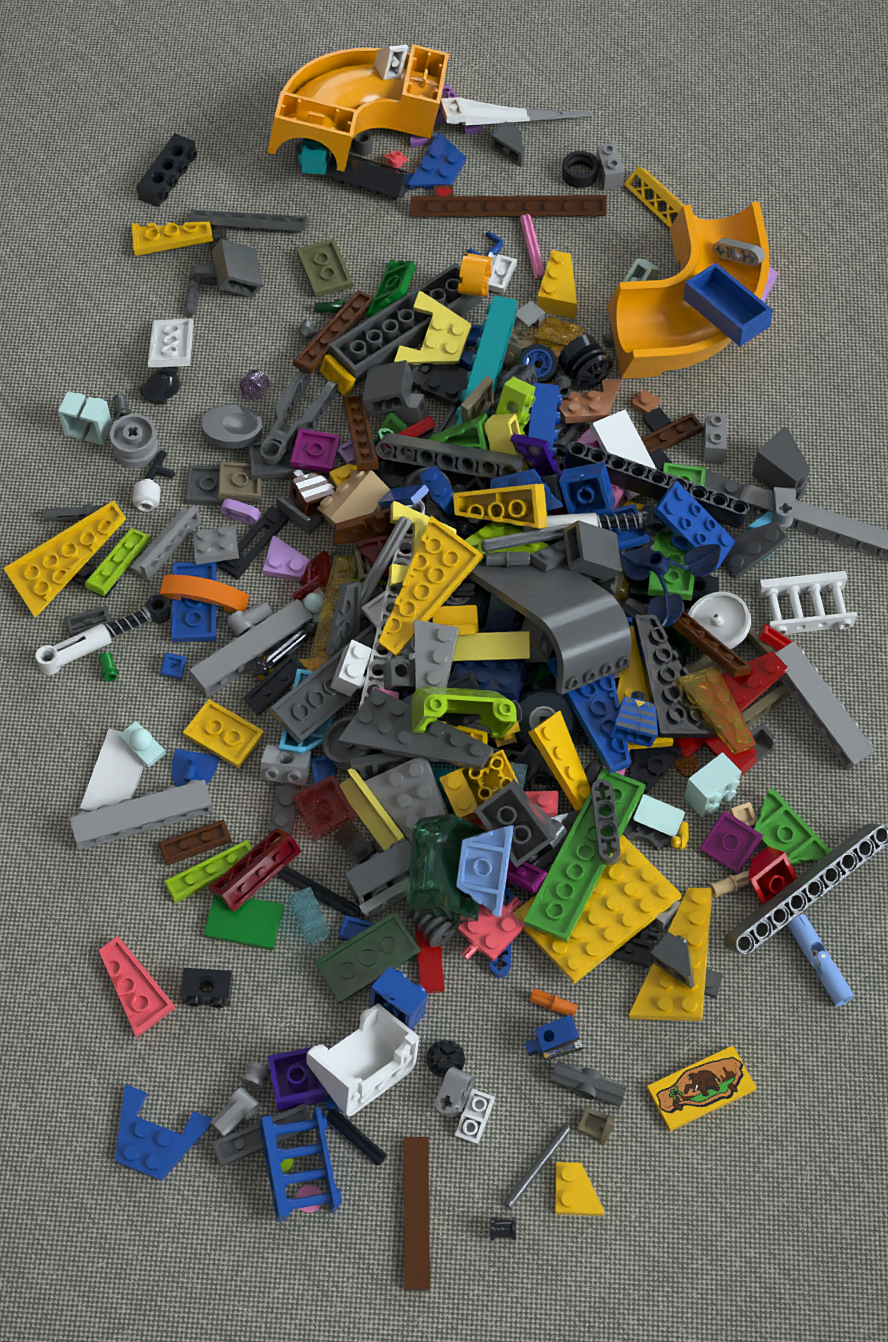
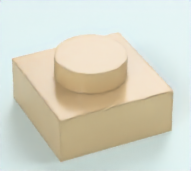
(744, 813)

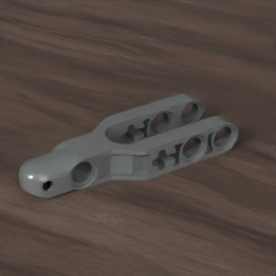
(282, 438)

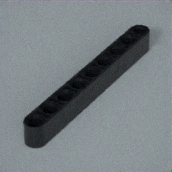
(655, 483)

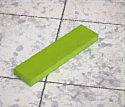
(117, 561)
(206, 872)

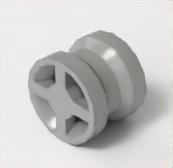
(255, 1075)

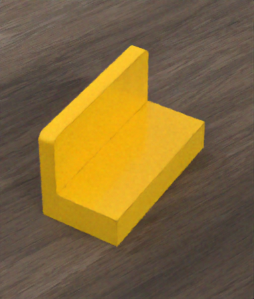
(463, 617)

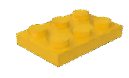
(223, 733)

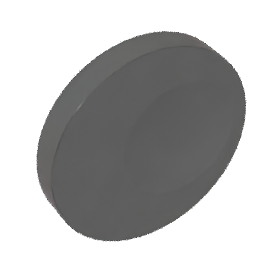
(231, 426)

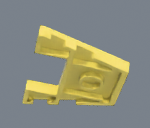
(444, 337)
(419, 523)

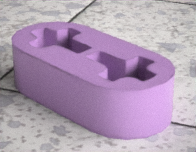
(240, 512)

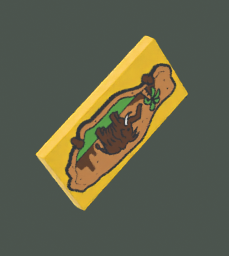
(701, 1088)

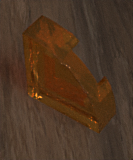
(687, 767)

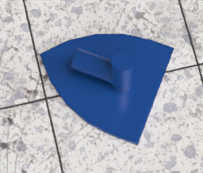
(193, 766)

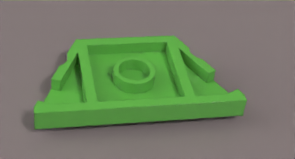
(788, 832)

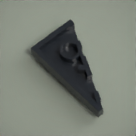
(652, 764)

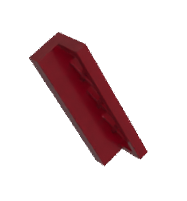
(256, 870)

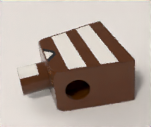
(309, 491)

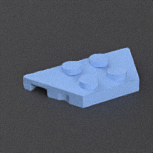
(485, 867)

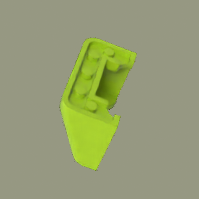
(432, 702)

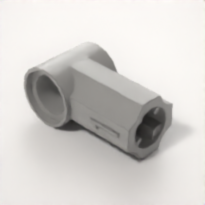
(242, 621)
(240, 1107)

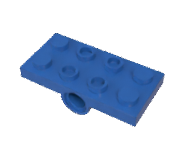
(691, 522)

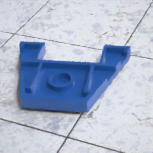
(151, 1147)

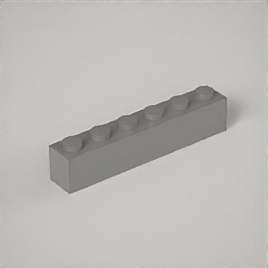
(244, 651)
(823, 708)
(141, 814)

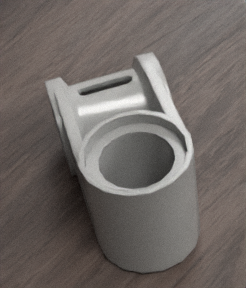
(783, 505)
(455, 1089)

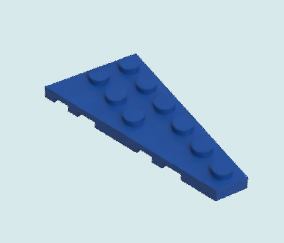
(596, 710)

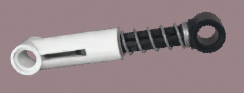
(646, 520)
(100, 635)

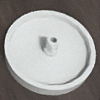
(723, 616)

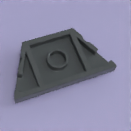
(376, 764)

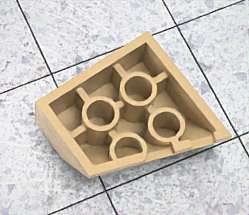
(354, 497)

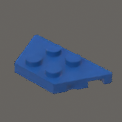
(439, 165)
(526, 478)

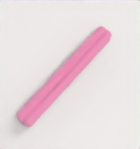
(532, 246)

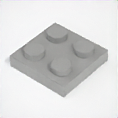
(215, 544)

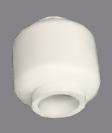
(146, 495)

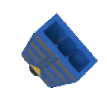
(635, 721)

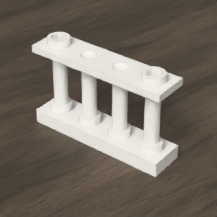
(813, 585)

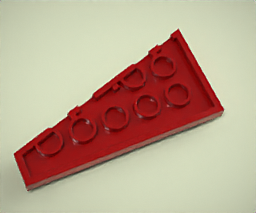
(744, 691)

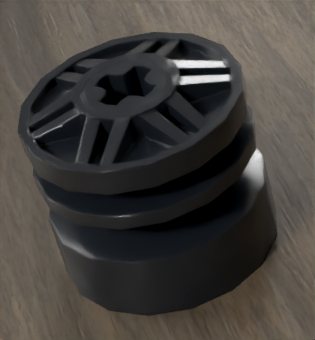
(585, 362)

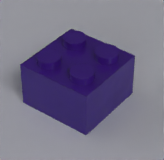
(294, 1080)

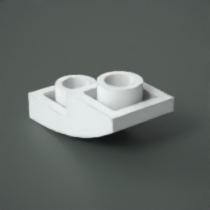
(475, 1116)

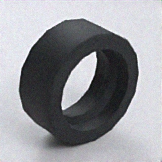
(581, 158)

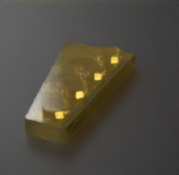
(714, 699)

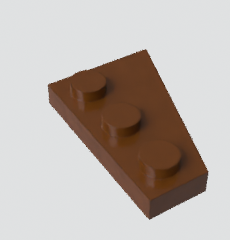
(363, 527)

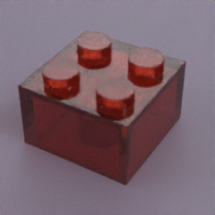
(323, 807)

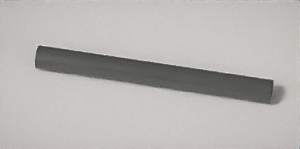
(537, 1166)

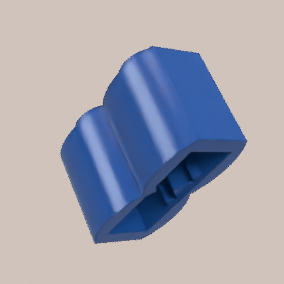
(439, 489)

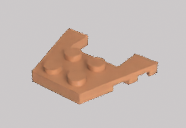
(589, 406)

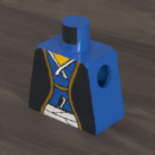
(563, 1039)

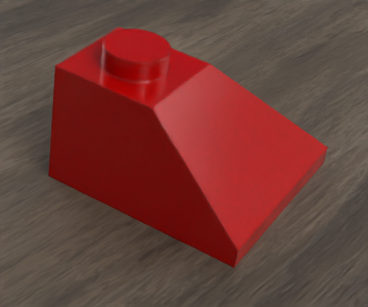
(770, 873)

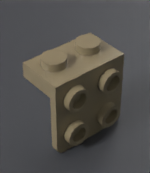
(518, 342)

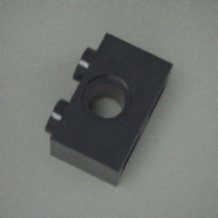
(195, 979)

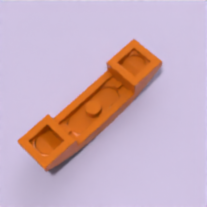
(205, 591)

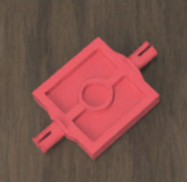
(491, 933)

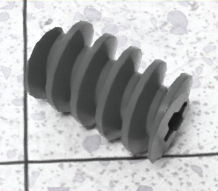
(431, 927)

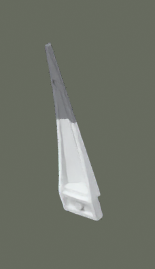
(475, 113)

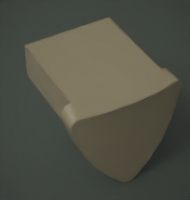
(596, 1125)

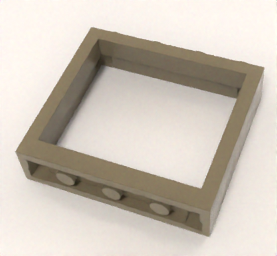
(767, 703)

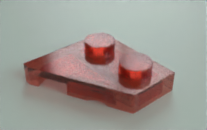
(315, 575)

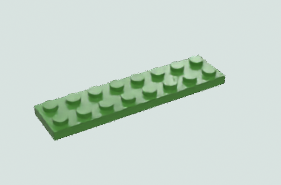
(676, 579)
(578, 862)

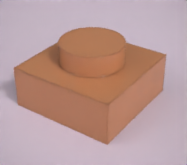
(645, 402)

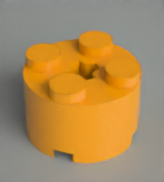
(475, 275)

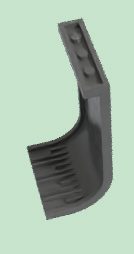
(574, 612)

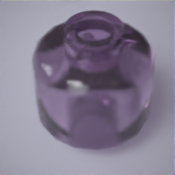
(254, 385)

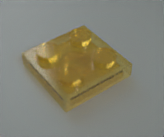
(557, 333)

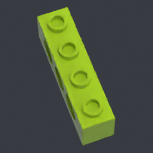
(520, 393)

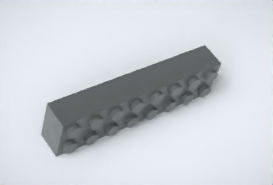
(380, 336)

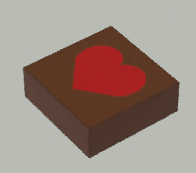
(443, 190)

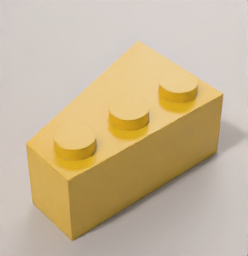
(557, 288)

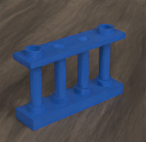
(279, 1180)

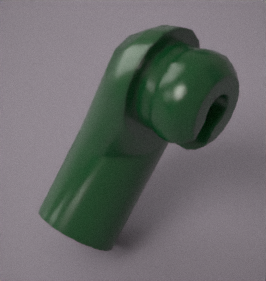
(331, 307)

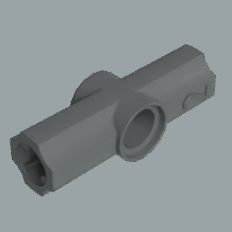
(588, 1083)

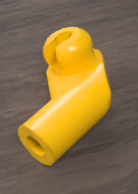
(681, 840)

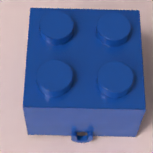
(587, 489)
(399, 997)

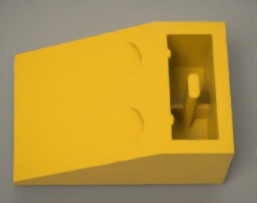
(471, 787)

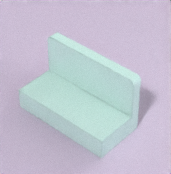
(658, 815)

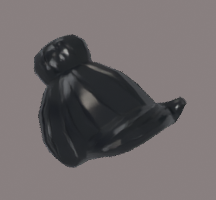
(161, 385)

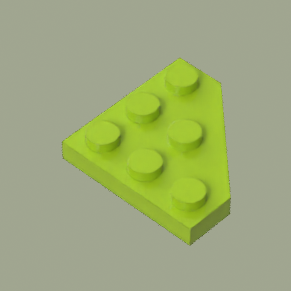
(499, 529)

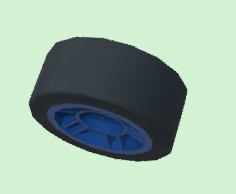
(548, 359)

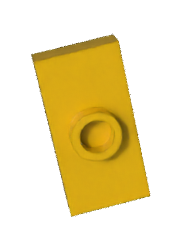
(335, 372)

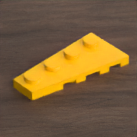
(561, 756)

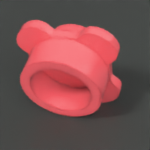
(395, 159)

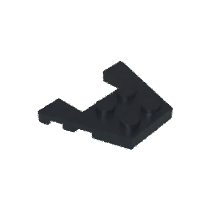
(393, 472)

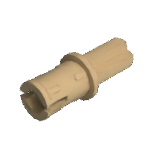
(730, 884)

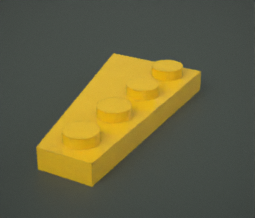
(162, 238)

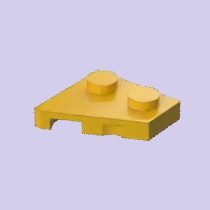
(575, 1192)

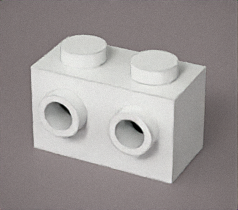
(351, 668)

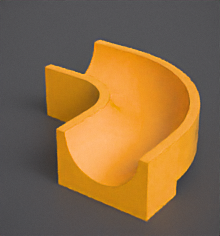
(345, 95)
(652, 321)

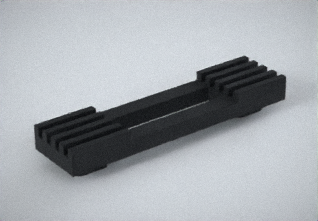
(274, 521)

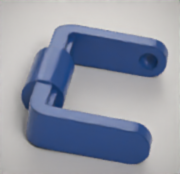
(495, 249)

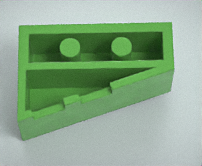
(465, 434)

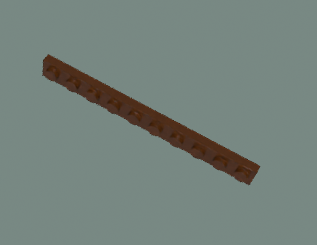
(509, 205)

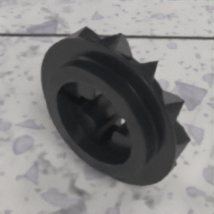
(448, 1047)

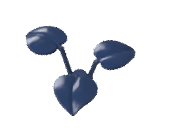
(639, 563)

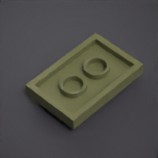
(324, 267)

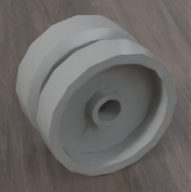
(134, 441)

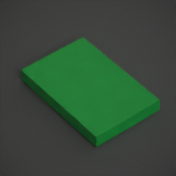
(250, 925)

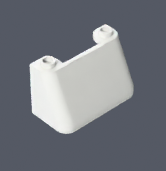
(366, 1060)

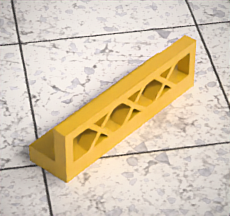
(659, 189)

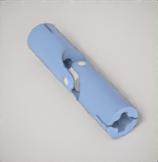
(822, 963)

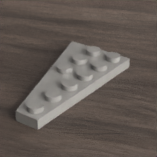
(408, 793)

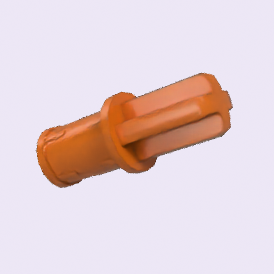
(553, 1002)

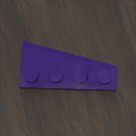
(536, 454)

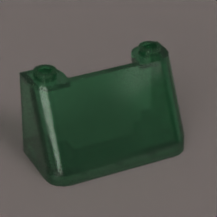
(436, 865)

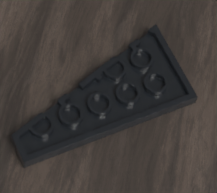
(674, 711)

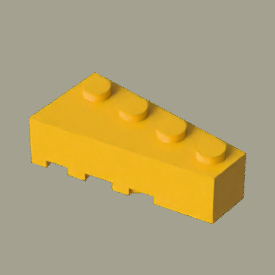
(513, 505)

